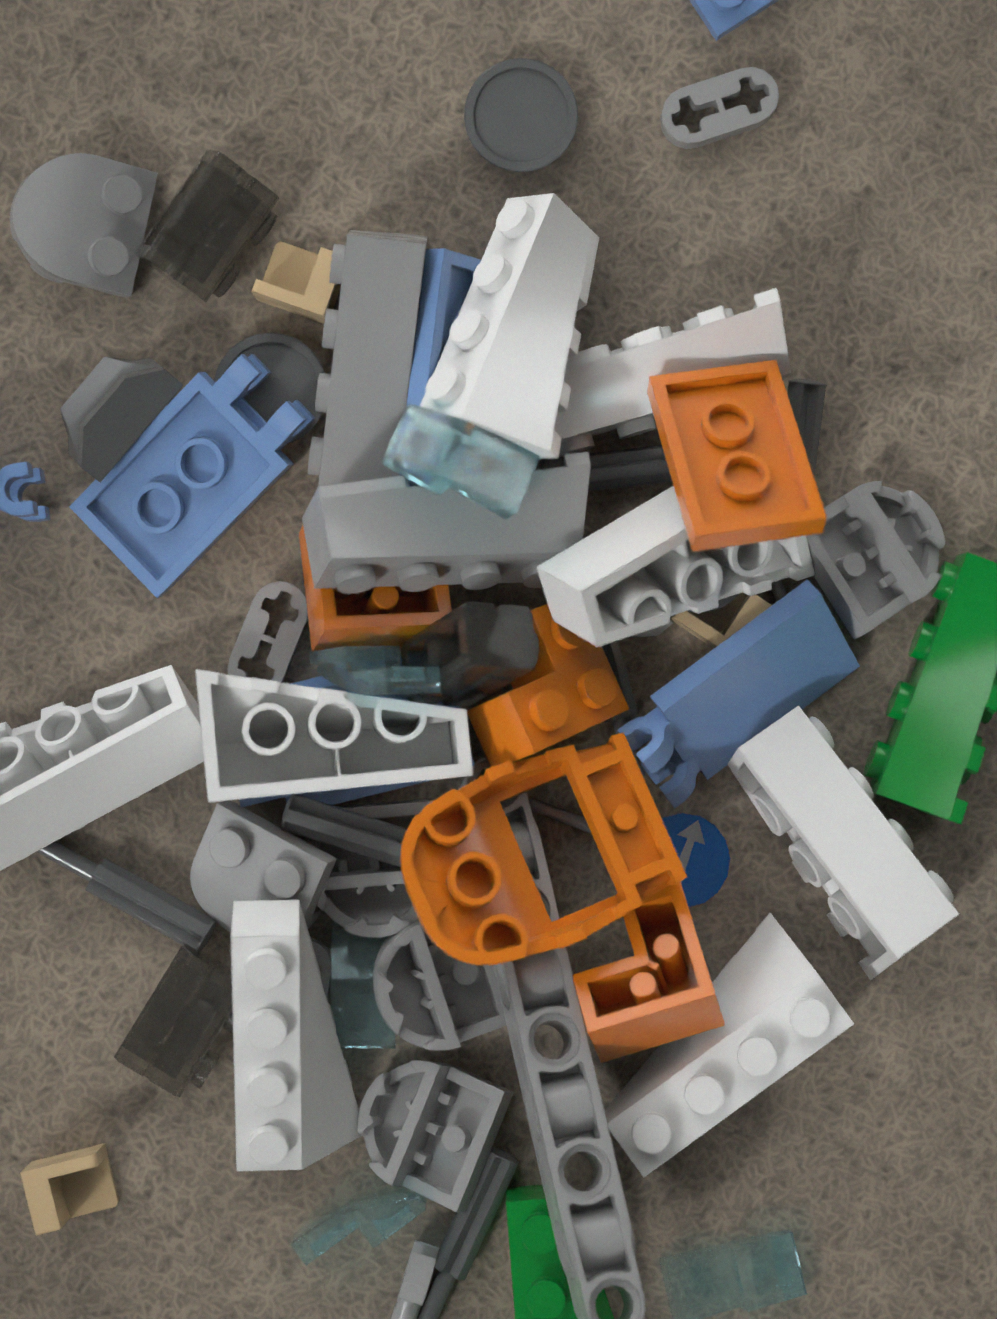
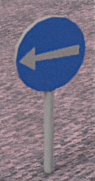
(695, 839)

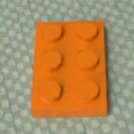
(735, 455)

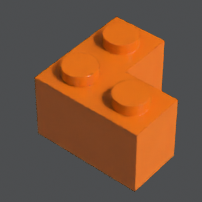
(370, 617)
(554, 701)
(658, 991)

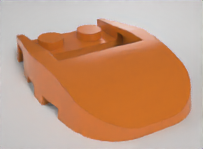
(473, 878)

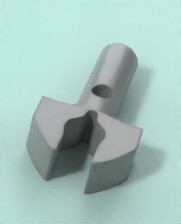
(415, 1281)

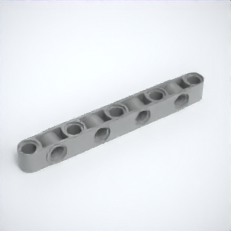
(565, 1103)

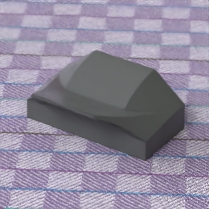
(114, 410)

